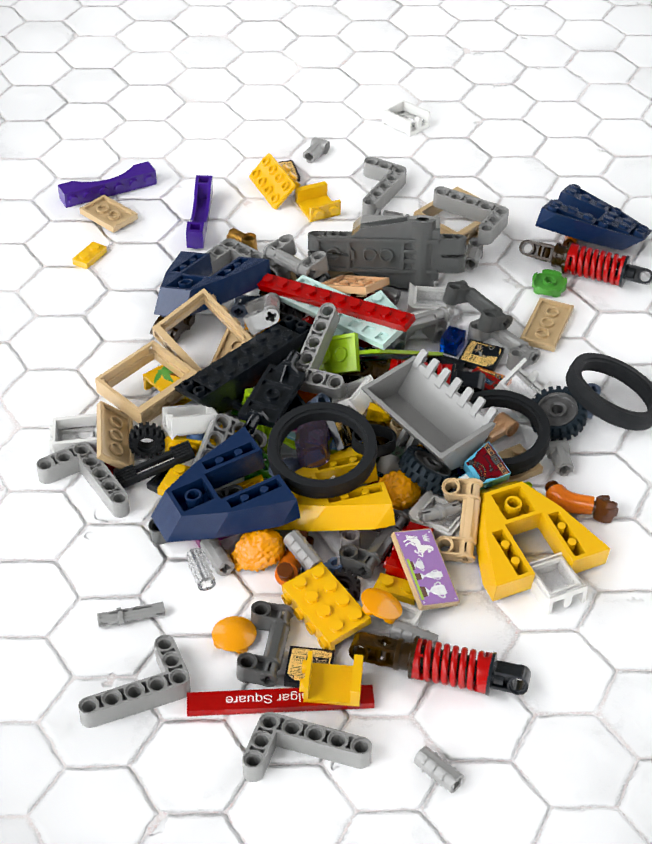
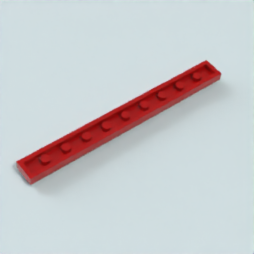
(344, 304)

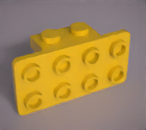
(274, 180)

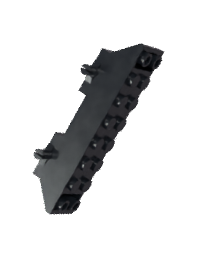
(225, 380)

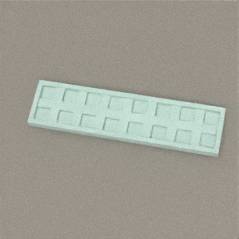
(367, 331)

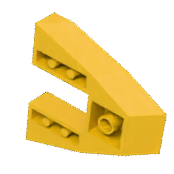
(360, 509)
(517, 509)

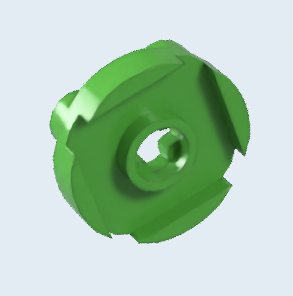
(541, 283)

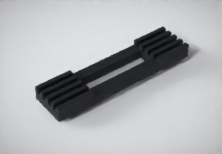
(128, 475)

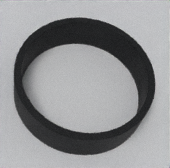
(382, 450)

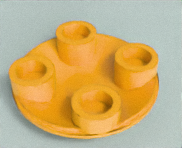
(381, 604)
(234, 634)

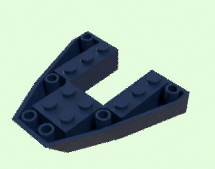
(590, 220)
(192, 273)
(195, 511)

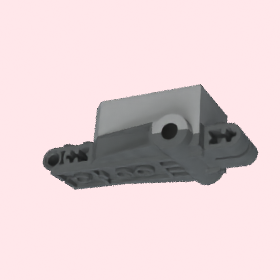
(393, 247)

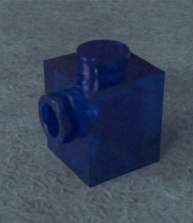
(452, 341)

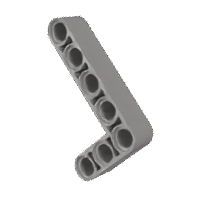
(391, 180)
(491, 215)
(231, 249)
(326, 320)
(221, 434)
(84, 459)
(141, 695)
(304, 738)

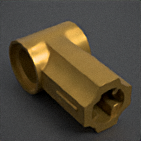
(245, 238)

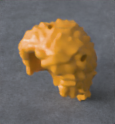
(401, 490)
(258, 550)

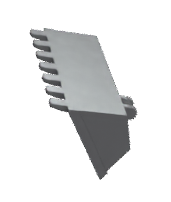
(432, 410)

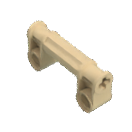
(468, 494)

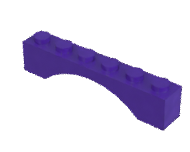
(78, 192)
(197, 226)

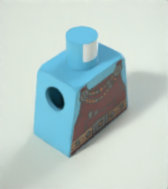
(486, 466)

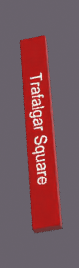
(263, 701)

